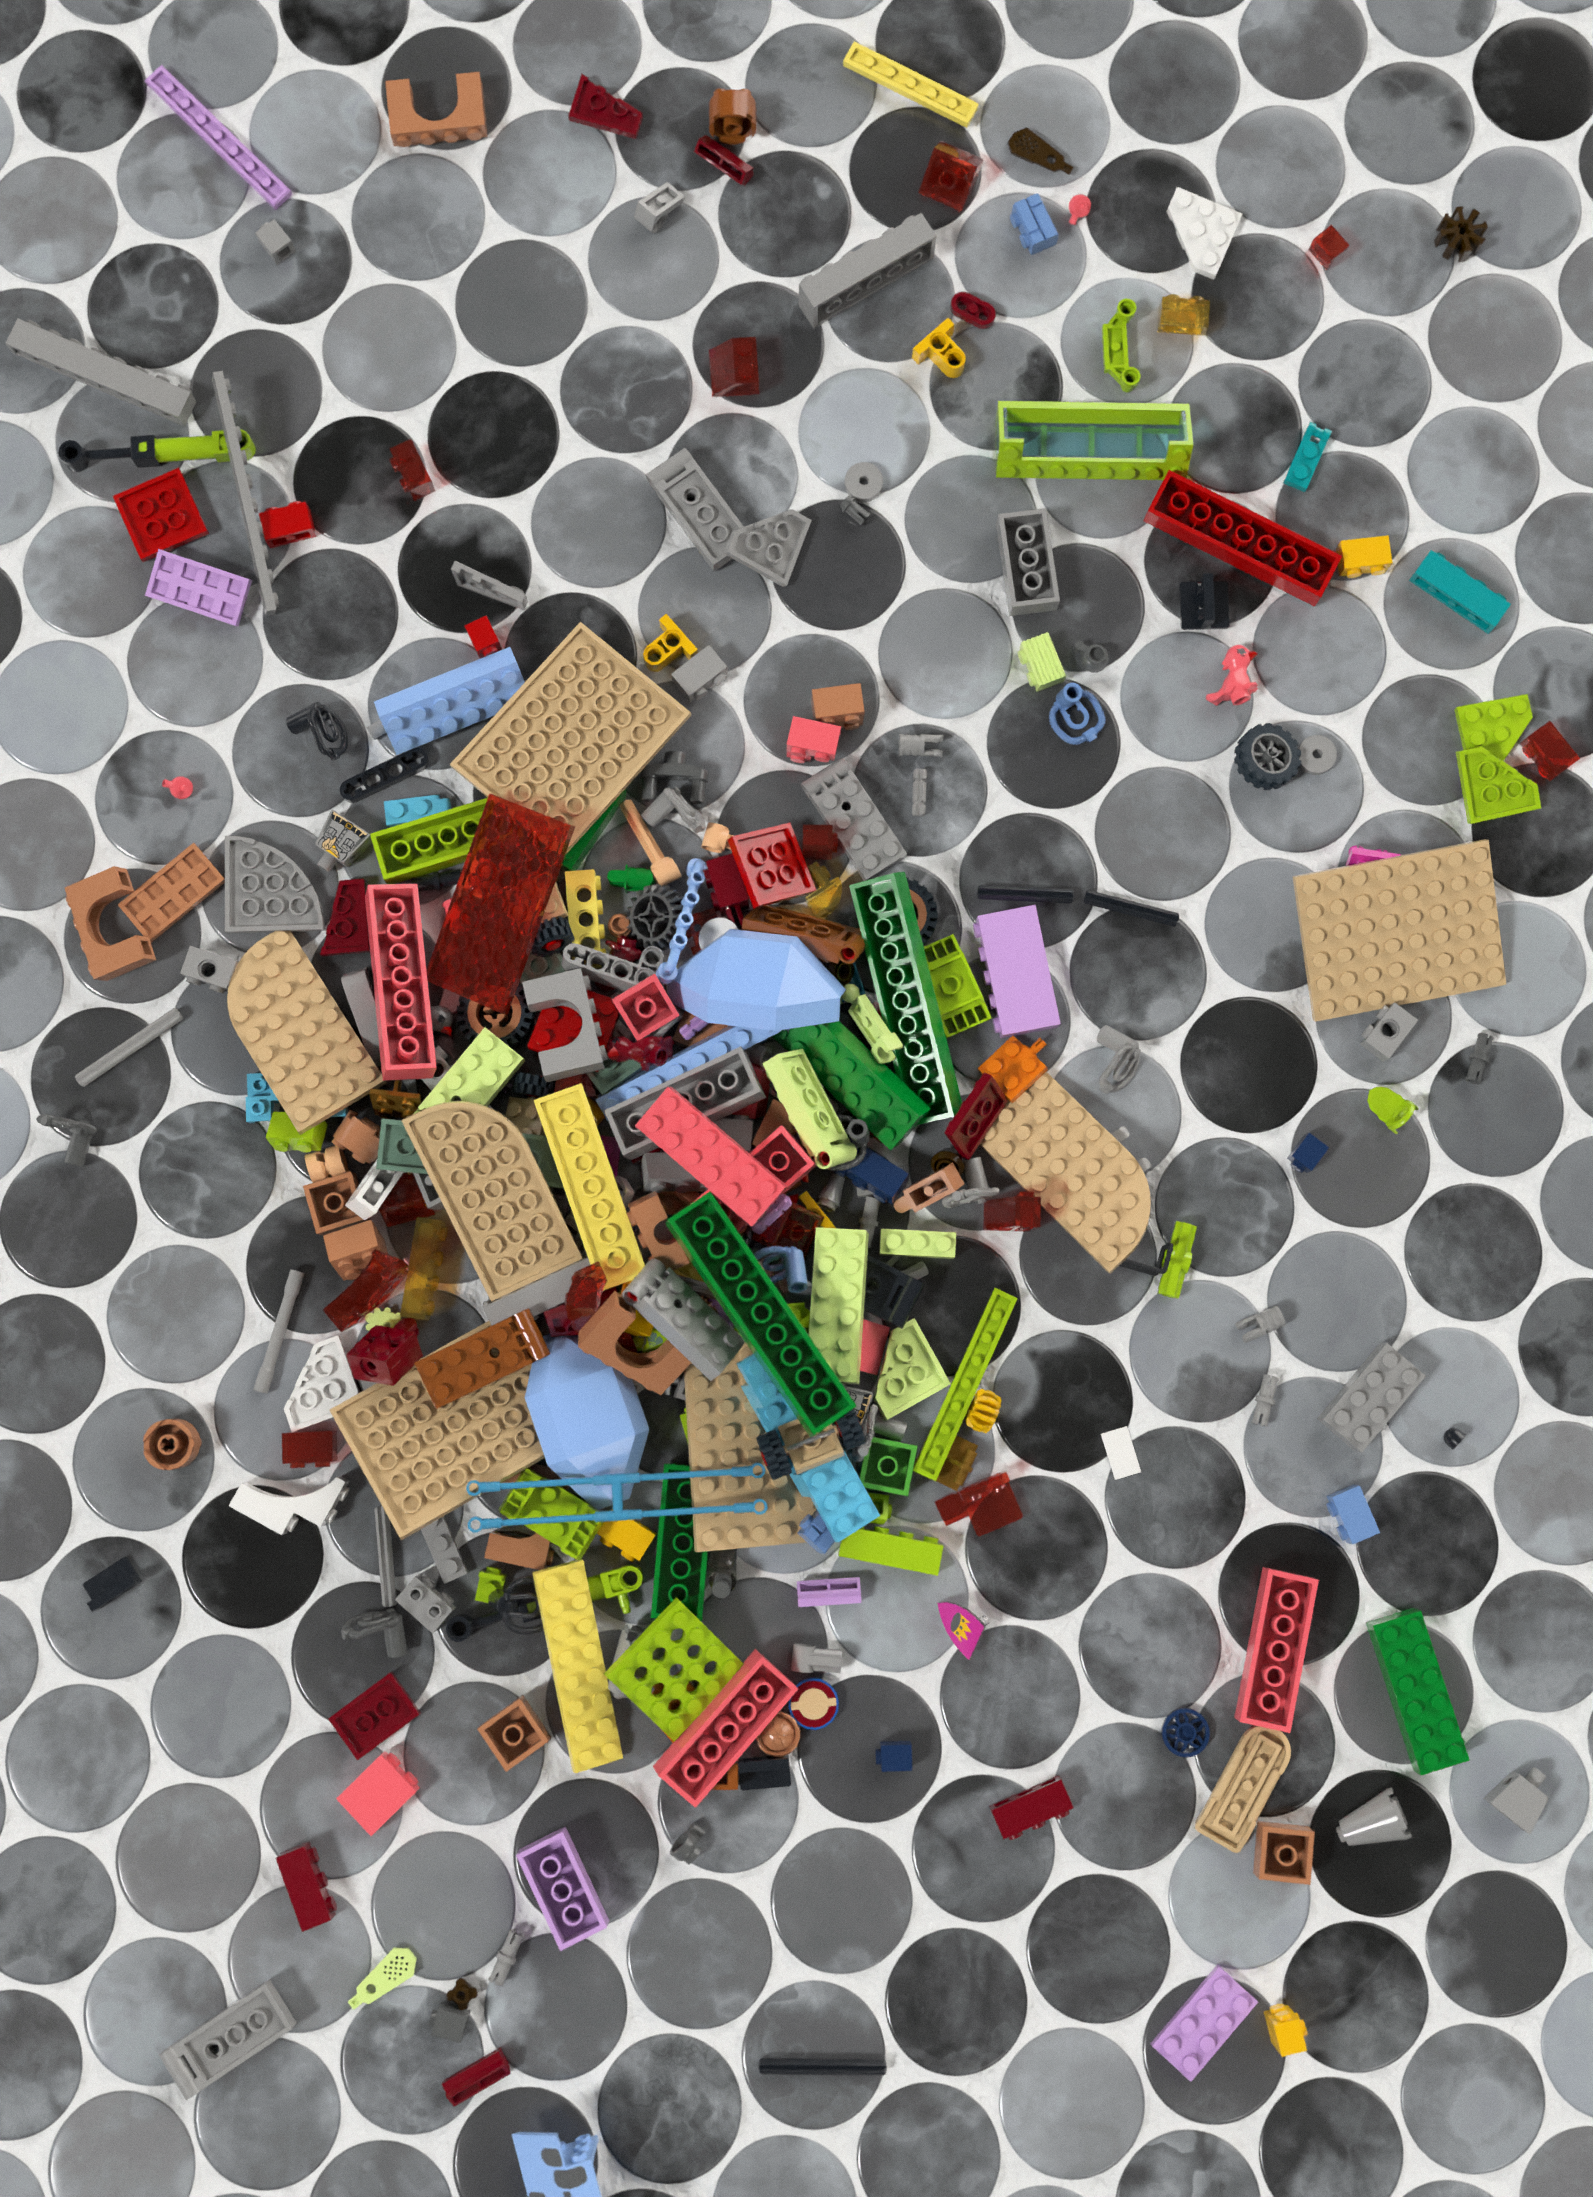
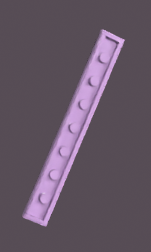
(218, 137)

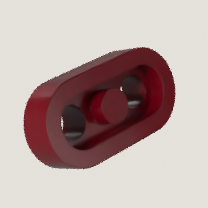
(974, 309)

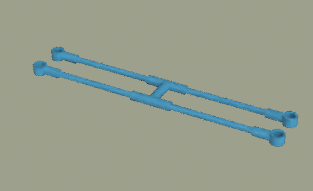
(616, 1481)

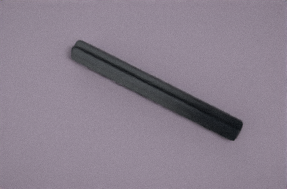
(801, 2066)

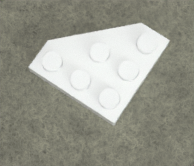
(1202, 230)
(321, 1385)

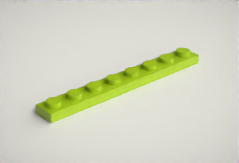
(964, 1384)

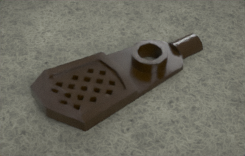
(1041, 150)

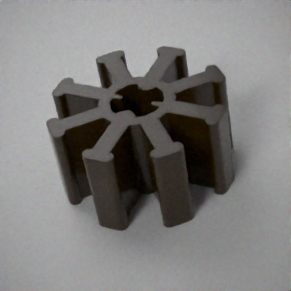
(1460, 234)

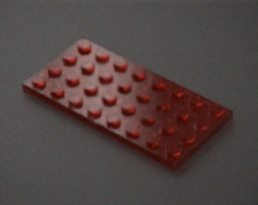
(499, 903)

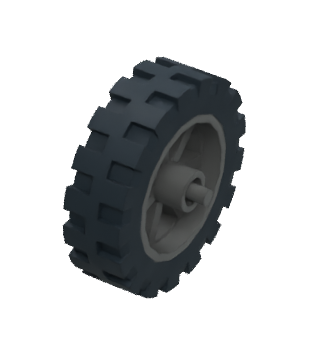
(1278, 743)

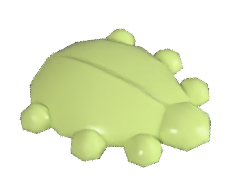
(383, 1318)

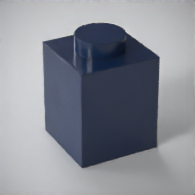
(1307, 1153)
(894, 1756)

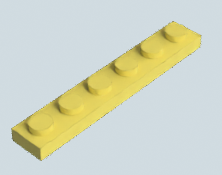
(910, 84)

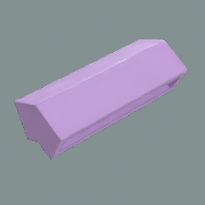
(829, 1592)

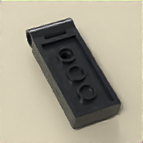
(894, 1291)

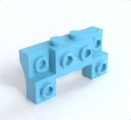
(262, 1099)

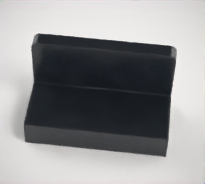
(111, 1583)
(764, 1772)

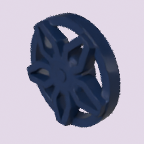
(1185, 1732)

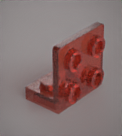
(404, 1202)
(990, 1503)

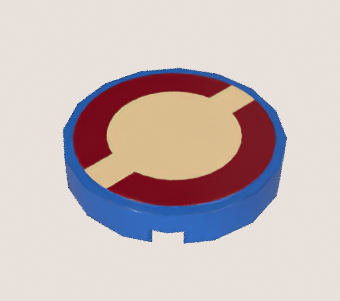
(814, 1703)

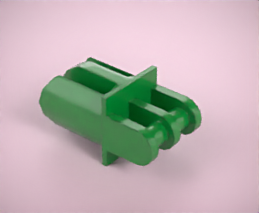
(631, 878)

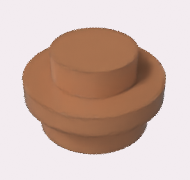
(617, 925)

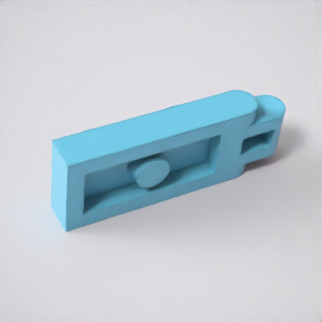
(414, 808)

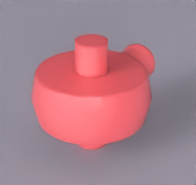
(1079, 207)
(179, 787)

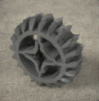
(651, 903)

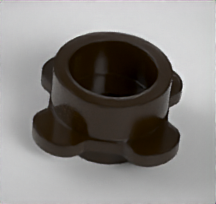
(469, 1993)

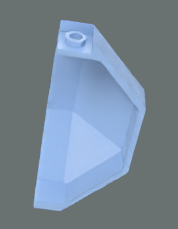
(757, 983)
(585, 1418)

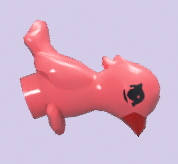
(1237, 683)

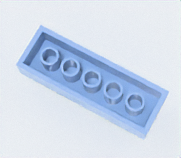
(449, 701)

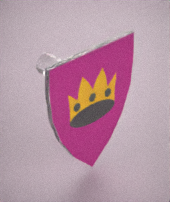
(962, 1626)

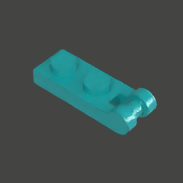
(1307, 457)

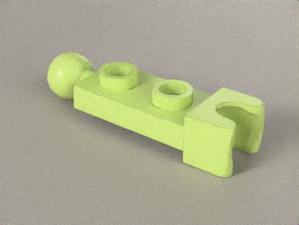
(871, 1025)

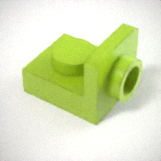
(489, 1581)

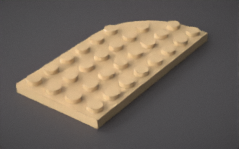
(297, 1032)
(1075, 1168)
(492, 1194)

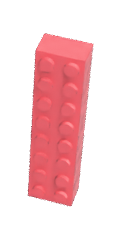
(400, 982)

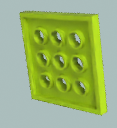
(658, 1670)

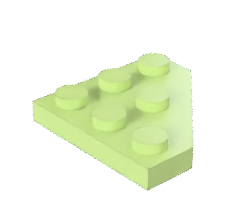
(908, 1371)

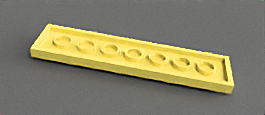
(590, 1184)
(577, 1665)

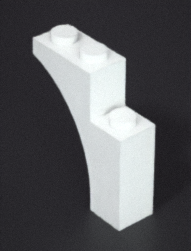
(280, 1511)

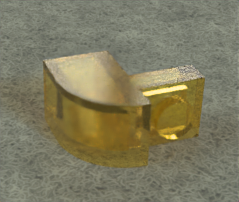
(828, 896)

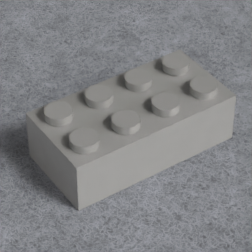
(1027, 562)
(1371, 1397)

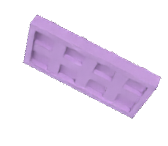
(198, 587)
(1204, 2023)

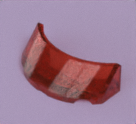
(368, 1290)
(585, 1298)

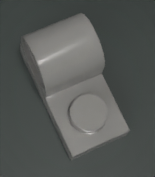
(654, 208)

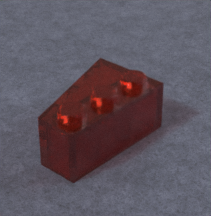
(1013, 1213)

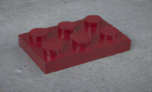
(976, 1116)
(374, 1715)

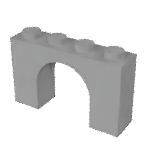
(584, 1052)

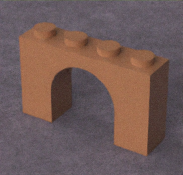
(465, 122)
(87, 902)
(652, 1369)
(523, 1551)

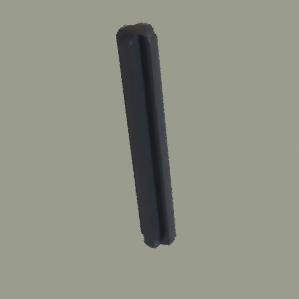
(1025, 894)
(1131, 908)

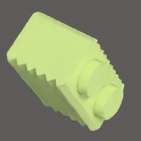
(1042, 662)

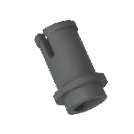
(853, 509)

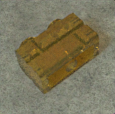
(1183, 315)

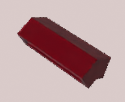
(726, 157)
(476, 2077)

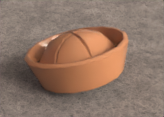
(779, 1736)

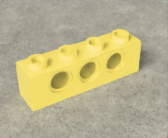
(575, 883)

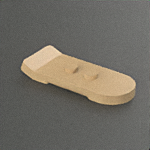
(1244, 1787)

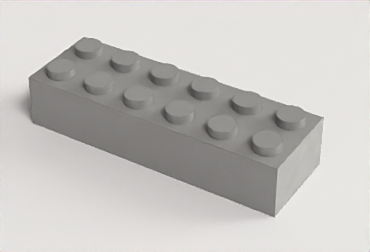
(866, 270)
(713, 1088)

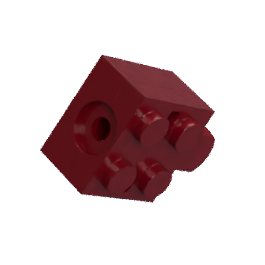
(728, 887)
(386, 1353)

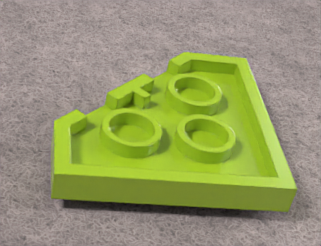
(1494, 724)
(1493, 787)

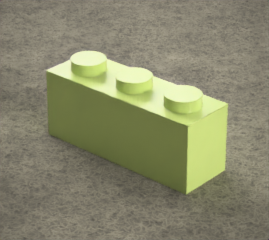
(917, 1243)

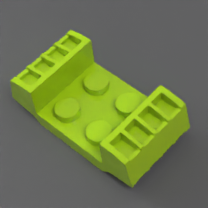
(955, 987)
(552, 1501)

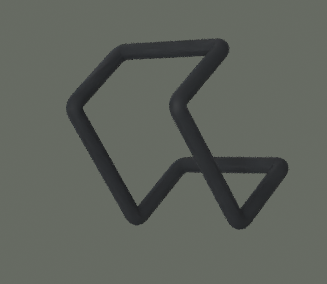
(1150, 1269)

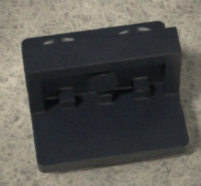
(1204, 604)

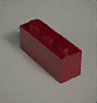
(1031, 1808)
(306, 1886)

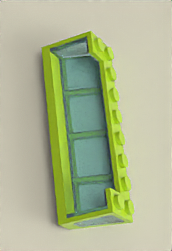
(1092, 440)

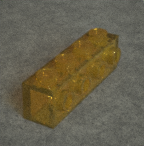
(423, 1268)

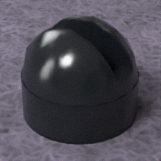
(1453, 1437)

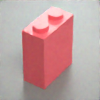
(378, 1792)

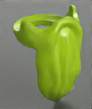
(1390, 1107)

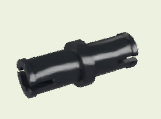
(437, 880)

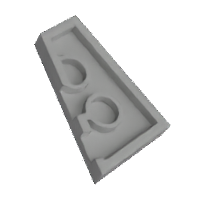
(488, 586)

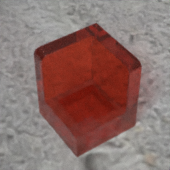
(1328, 246)
(951, 1508)

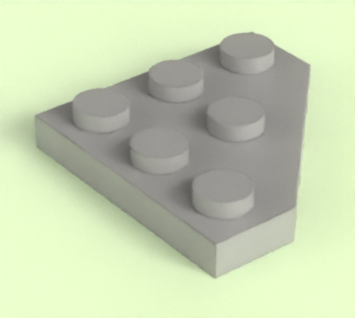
(770, 545)

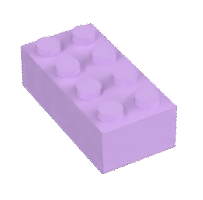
(562, 1888)

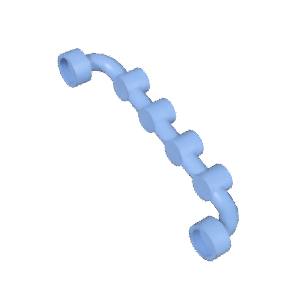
(667, 971)

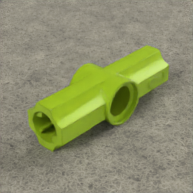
(1180, 1260)

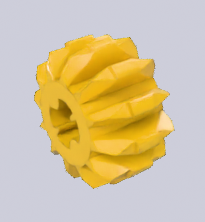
(983, 1411)

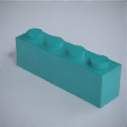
(1460, 591)

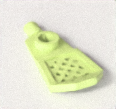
(381, 1980)

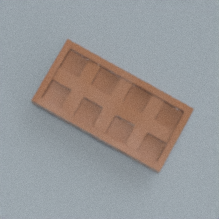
(172, 892)

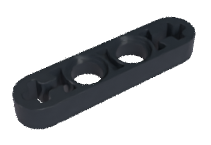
(382, 771)

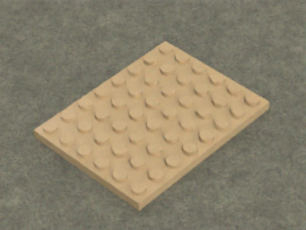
(573, 734)
(1400, 930)
(724, 1436)
(428, 1455)

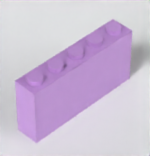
(1016, 971)

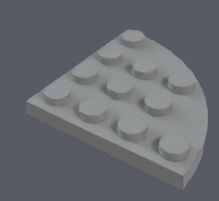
(267, 891)

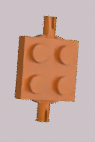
(1015, 1067)

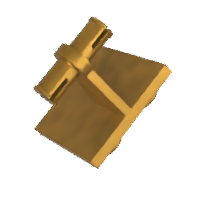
(394, 1103)
(957, 1463)

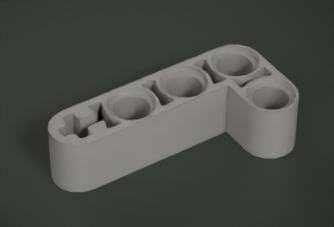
(611, 965)
(361, 998)

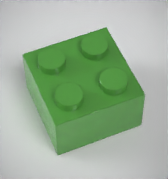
(888, 1466)

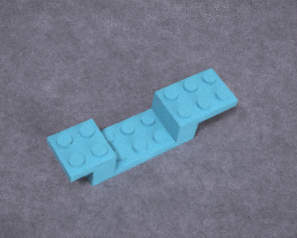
(831, 1486)

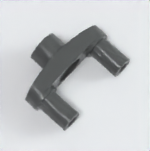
(674, 769)

